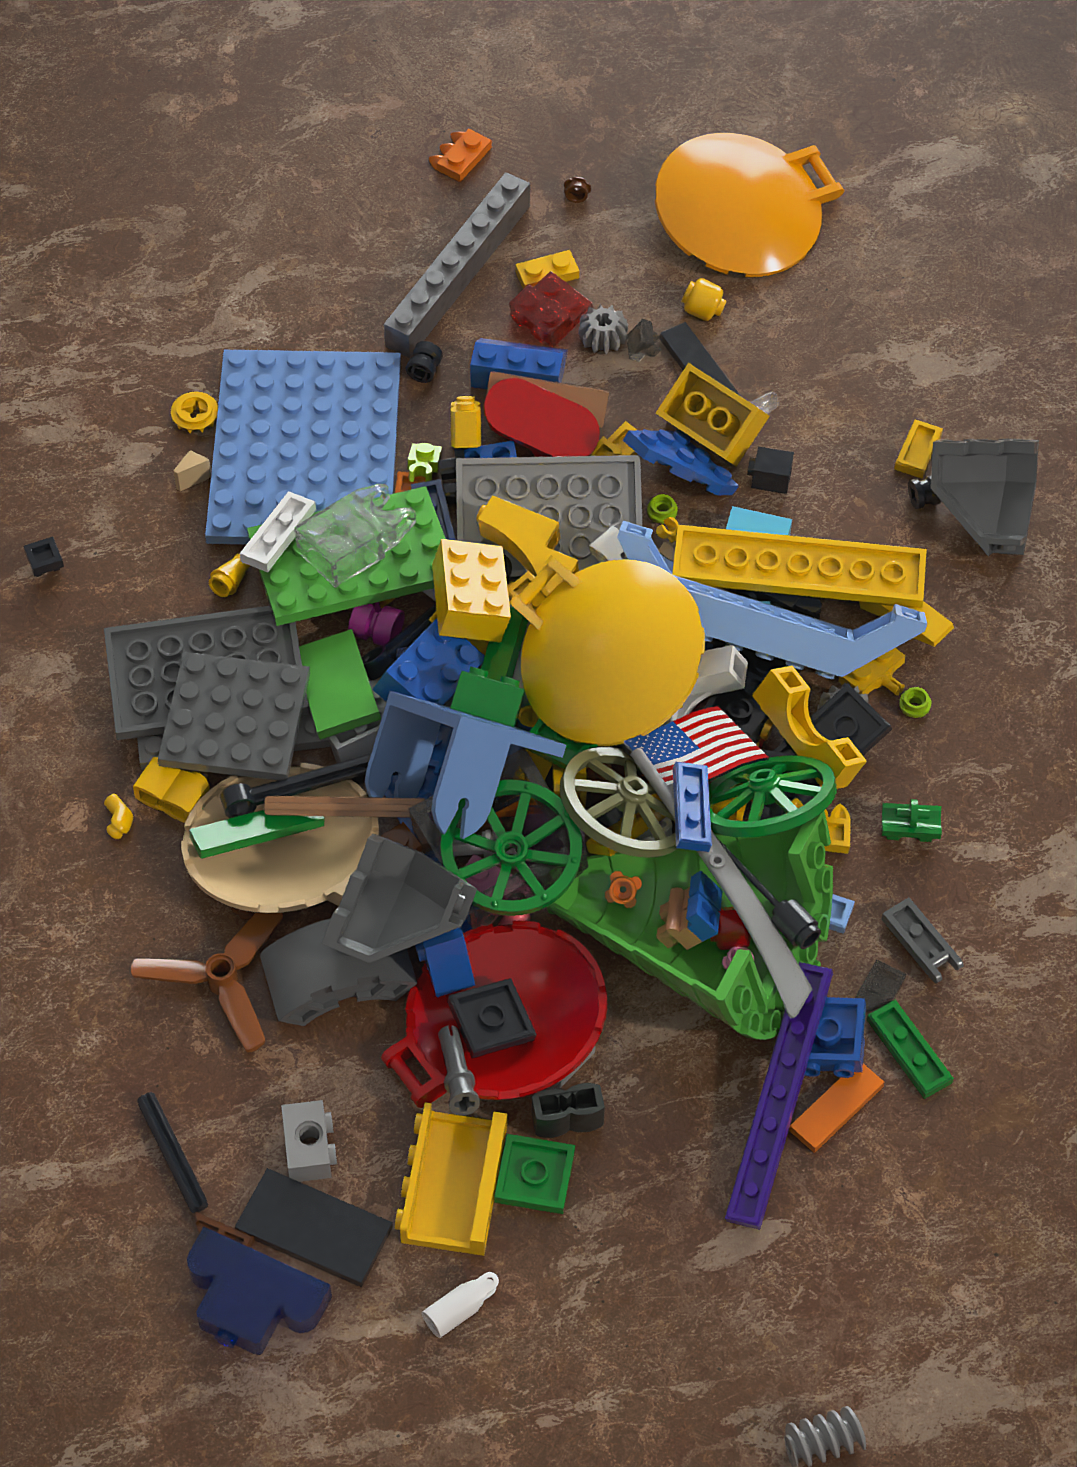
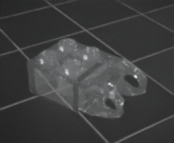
(352, 534)

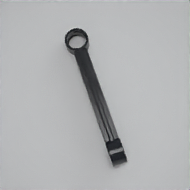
(382, 657)
(242, 799)

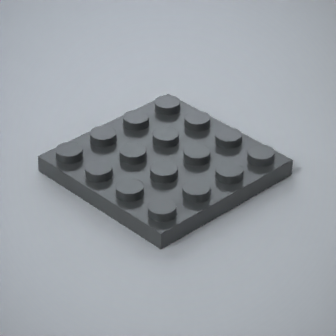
(234, 716)

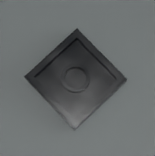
(491, 1018)

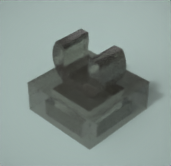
(642, 341)

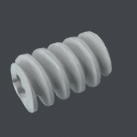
(823, 1436)

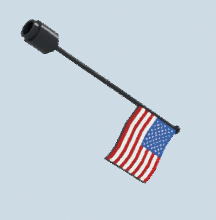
(716, 741)

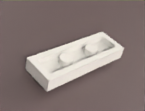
(277, 531)

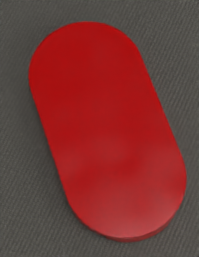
(540, 419)

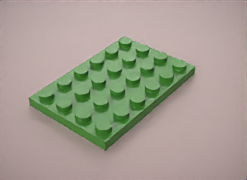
(301, 592)

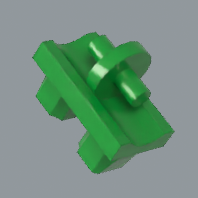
(911, 821)

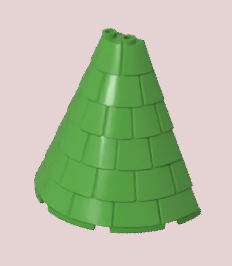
(744, 994)

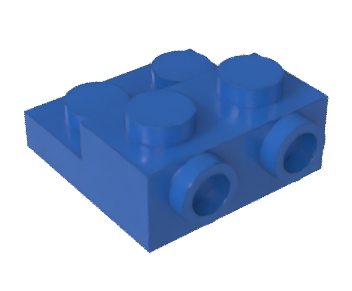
(839, 1038)

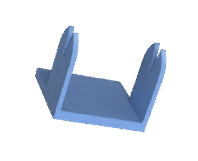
(470, 763)

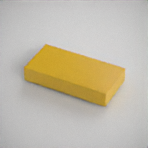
(918, 449)

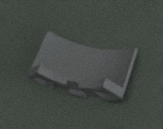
(312, 977)

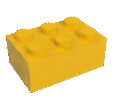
(712, 414)
(471, 590)

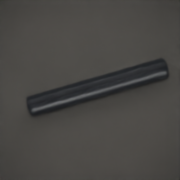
(172, 1152)

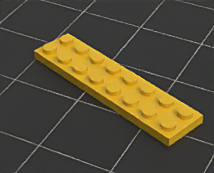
(800, 565)

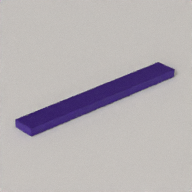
(777, 1104)

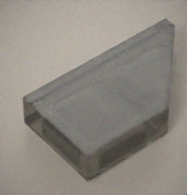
(881, 985)

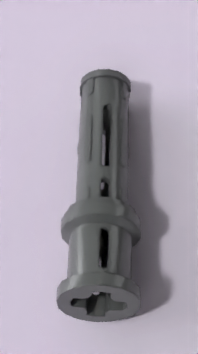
(459, 1079)

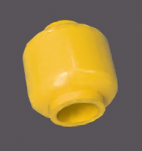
(703, 299)

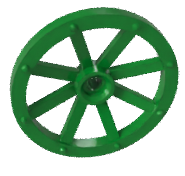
(765, 785)
(521, 844)

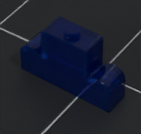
(251, 1293)

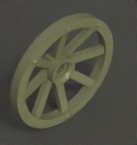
(628, 795)

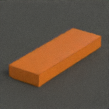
(835, 1108)

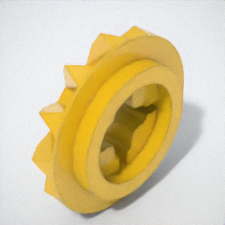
(187, 403)

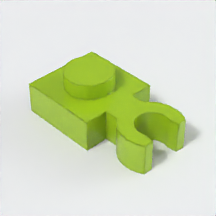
(423, 460)

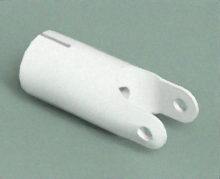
(459, 1304)

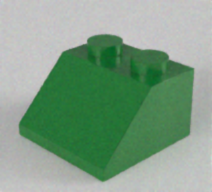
(488, 698)

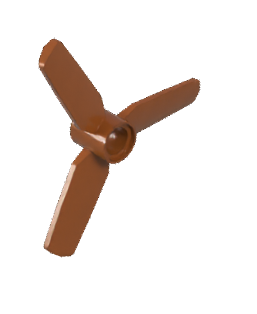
(231, 994)

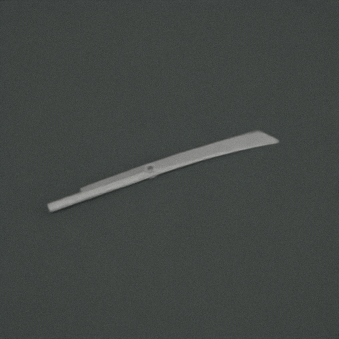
(776, 954)

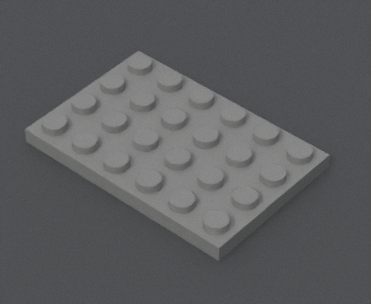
(576, 491)

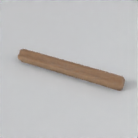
(339, 806)

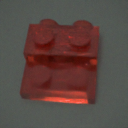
(549, 309)

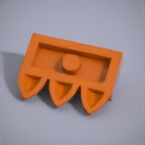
(461, 156)

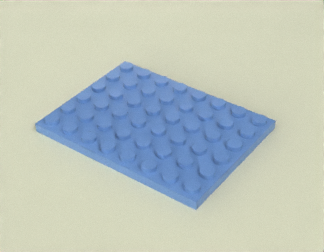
(299, 427)

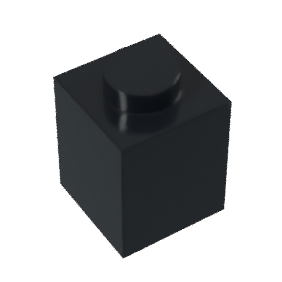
(771, 469)

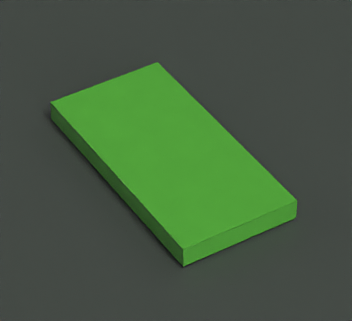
(338, 685)

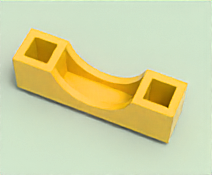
(784, 700)

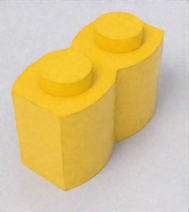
(465, 422)
(170, 789)

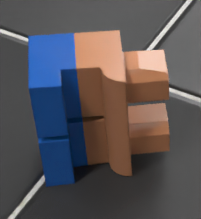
(691, 913)

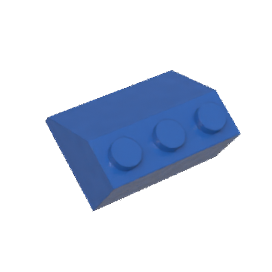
(515, 359)

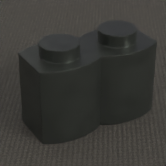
(576, 1109)

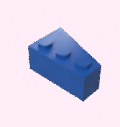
(447, 962)

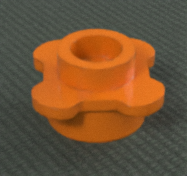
(627, 898)

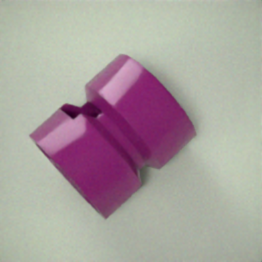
(376, 622)

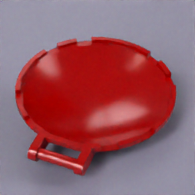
(558, 990)

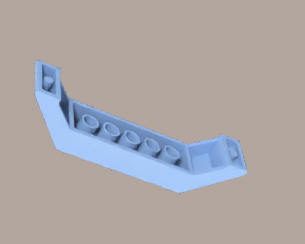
(779, 631)

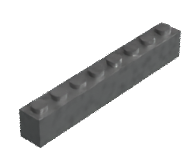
(457, 265)

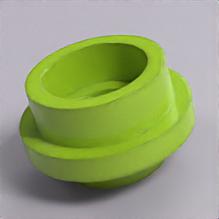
(662, 502)
(918, 696)

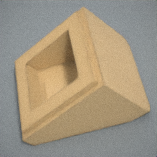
(191, 471)

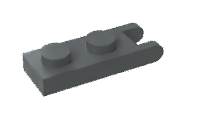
(920, 938)

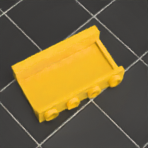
(451, 1181)

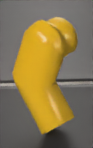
(121, 819)

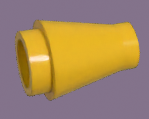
(227, 577)

